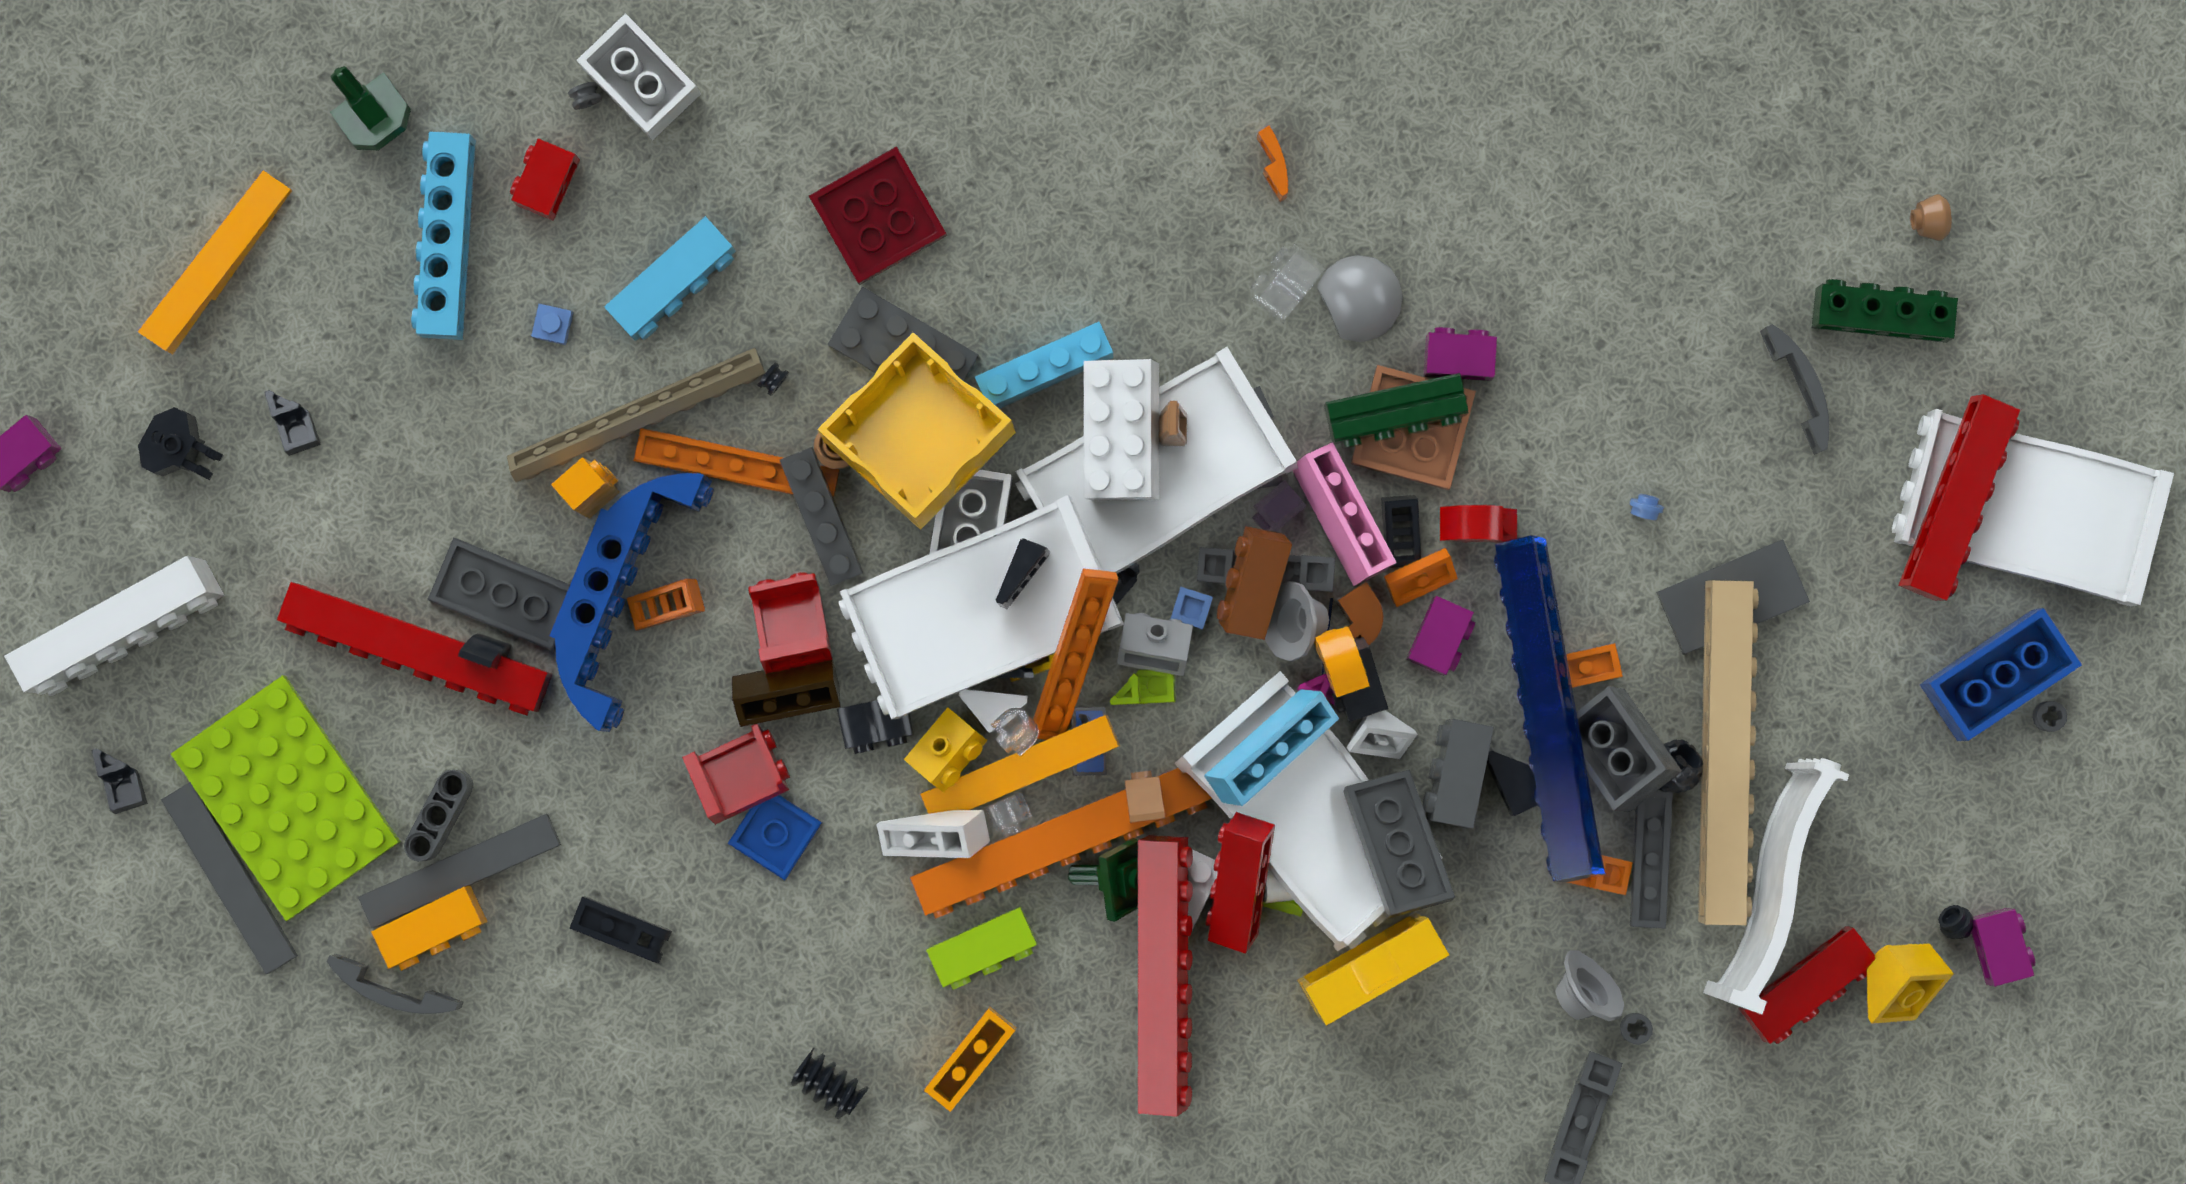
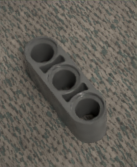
(424, 823)

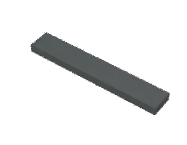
(459, 870)
(229, 878)

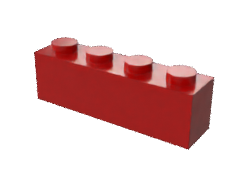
(1240, 882)
(1809, 984)

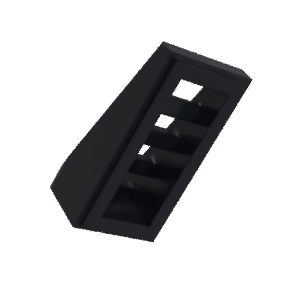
(1414, 530)
(1024, 565)

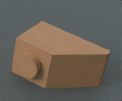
(1144, 797)

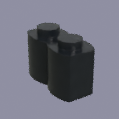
(866, 725)

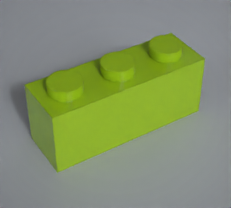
(982, 948)

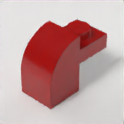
(1477, 523)

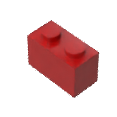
(544, 179)

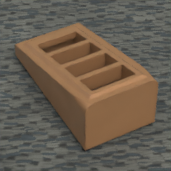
(1173, 425)

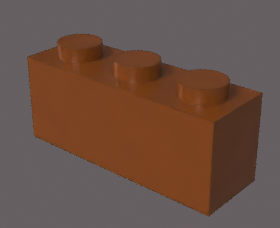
(1254, 582)

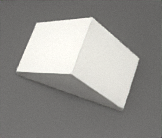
(990, 705)
(1382, 736)

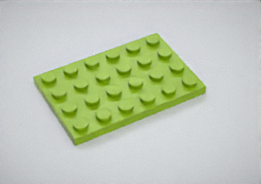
(285, 798)

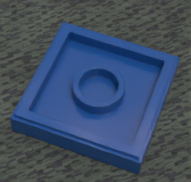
(775, 835)

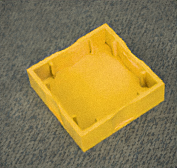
(917, 431)
(1372, 967)

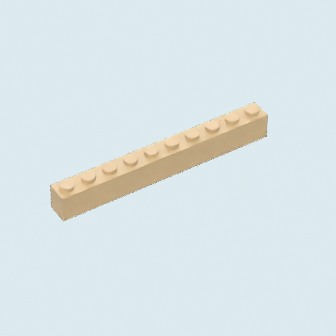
(1726, 752)

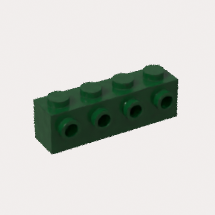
(1884, 312)

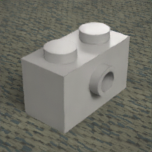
(1154, 644)

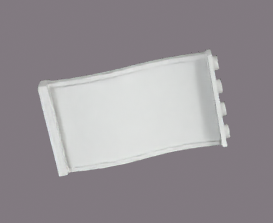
(1226, 456)
(2052, 512)
(938, 621)
(1314, 837)
(1776, 883)

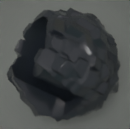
(1690, 764)

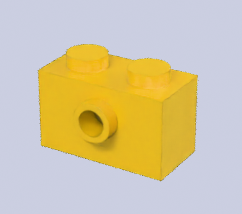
(946, 750)

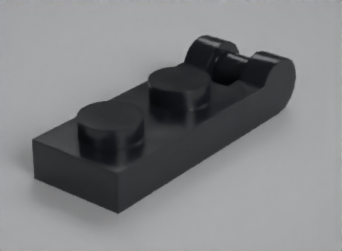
(619, 929)

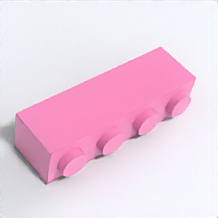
(1343, 514)

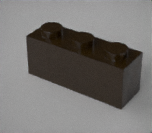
(785, 693)

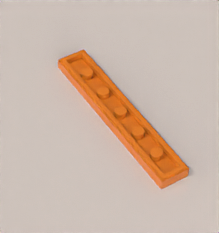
(718, 461)
(1074, 651)

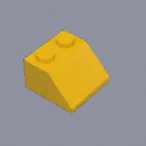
(1904, 982)

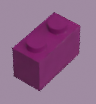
(1460, 353)
(23, 451)
(1440, 636)
(2002, 947)

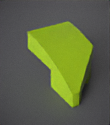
(1146, 688)

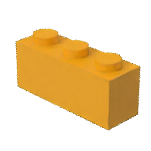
(587, 486)
(430, 928)
(970, 1059)

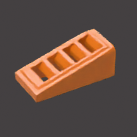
(692, 598)

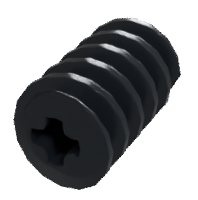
(828, 1085)

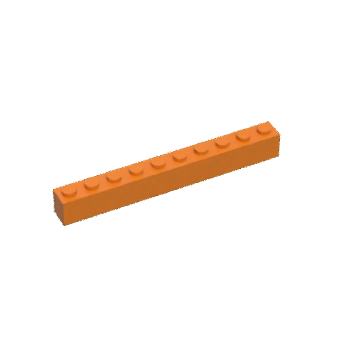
(1048, 843)

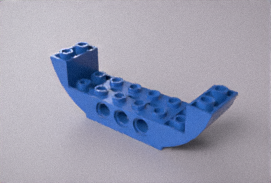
(623, 524)

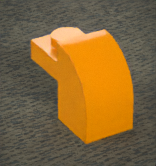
(1341, 661)

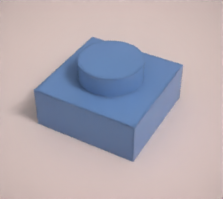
(552, 324)
(1191, 607)

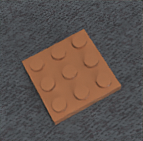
(1419, 457)

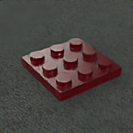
(877, 215)

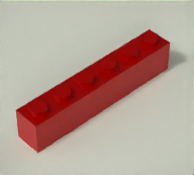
(1960, 497)

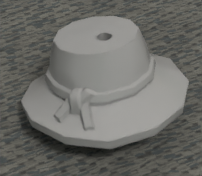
(1295, 622)
(1588, 989)

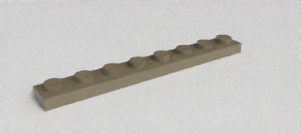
(634, 415)

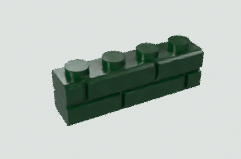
(1396, 409)

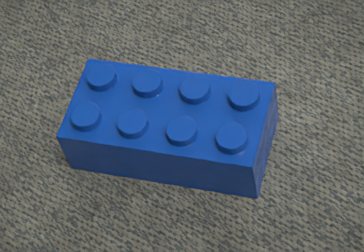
(2000, 674)

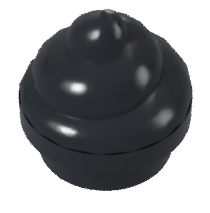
(1956, 922)

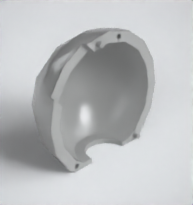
(1361, 297)

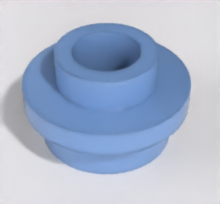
(1646, 507)

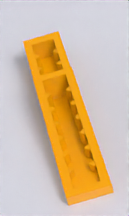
(215, 263)
(1020, 771)

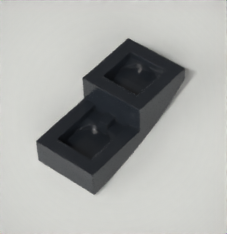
(484, 650)

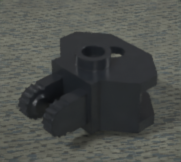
(177, 448)

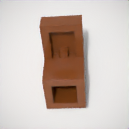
(1363, 612)

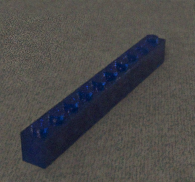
(1548, 709)

